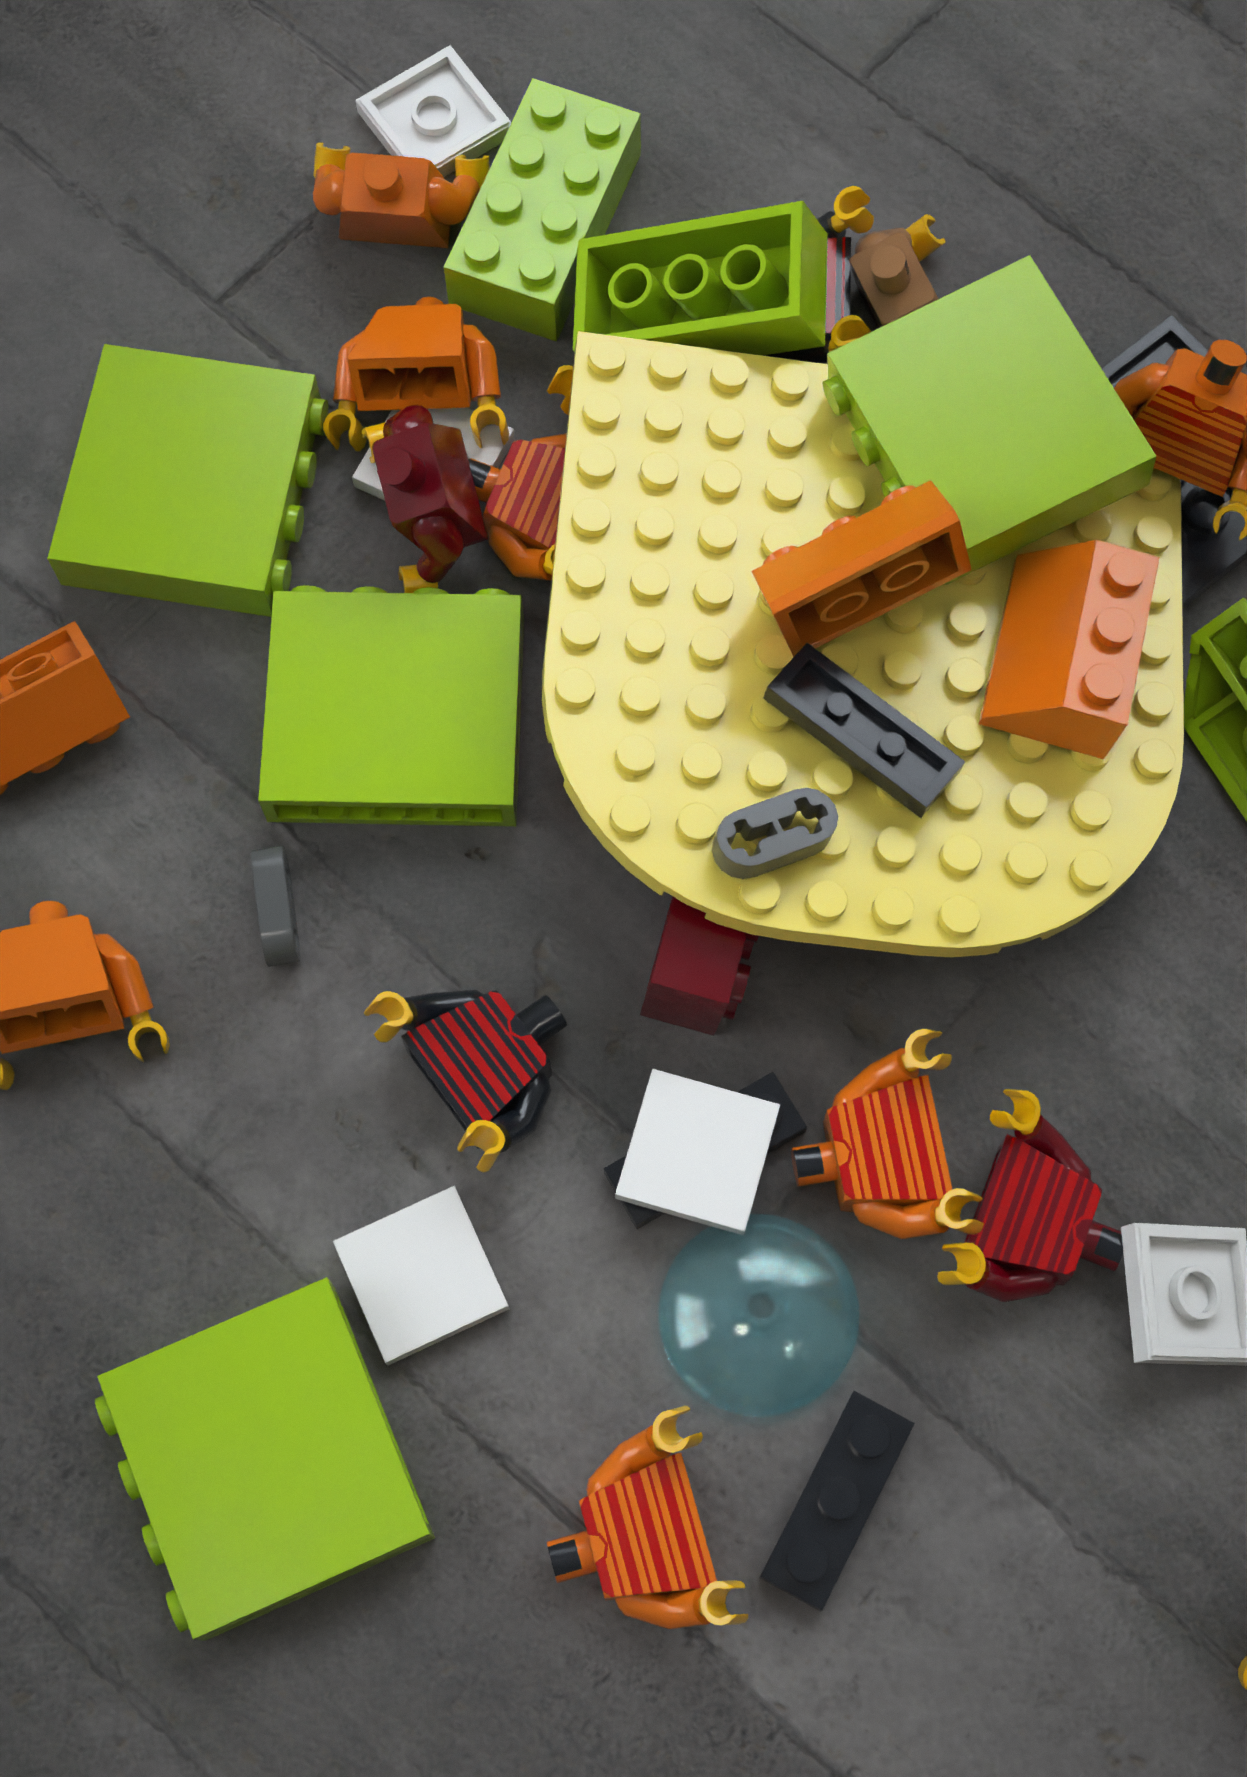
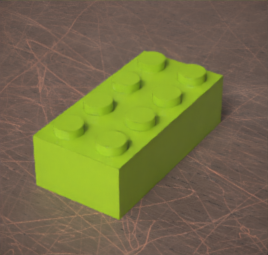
(545, 190)
(709, 282)

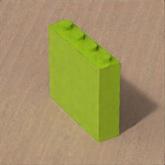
(994, 409)
(188, 480)
(393, 707)
(261, 1460)

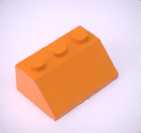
(863, 566)
(1070, 645)
(52, 702)

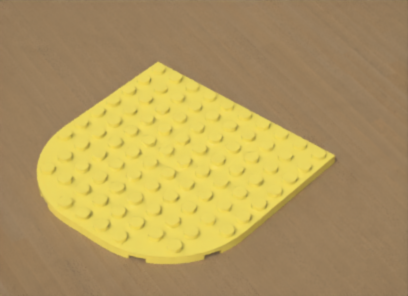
(663, 649)

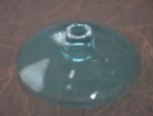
(749, 1361)

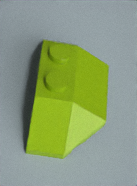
(1218, 699)

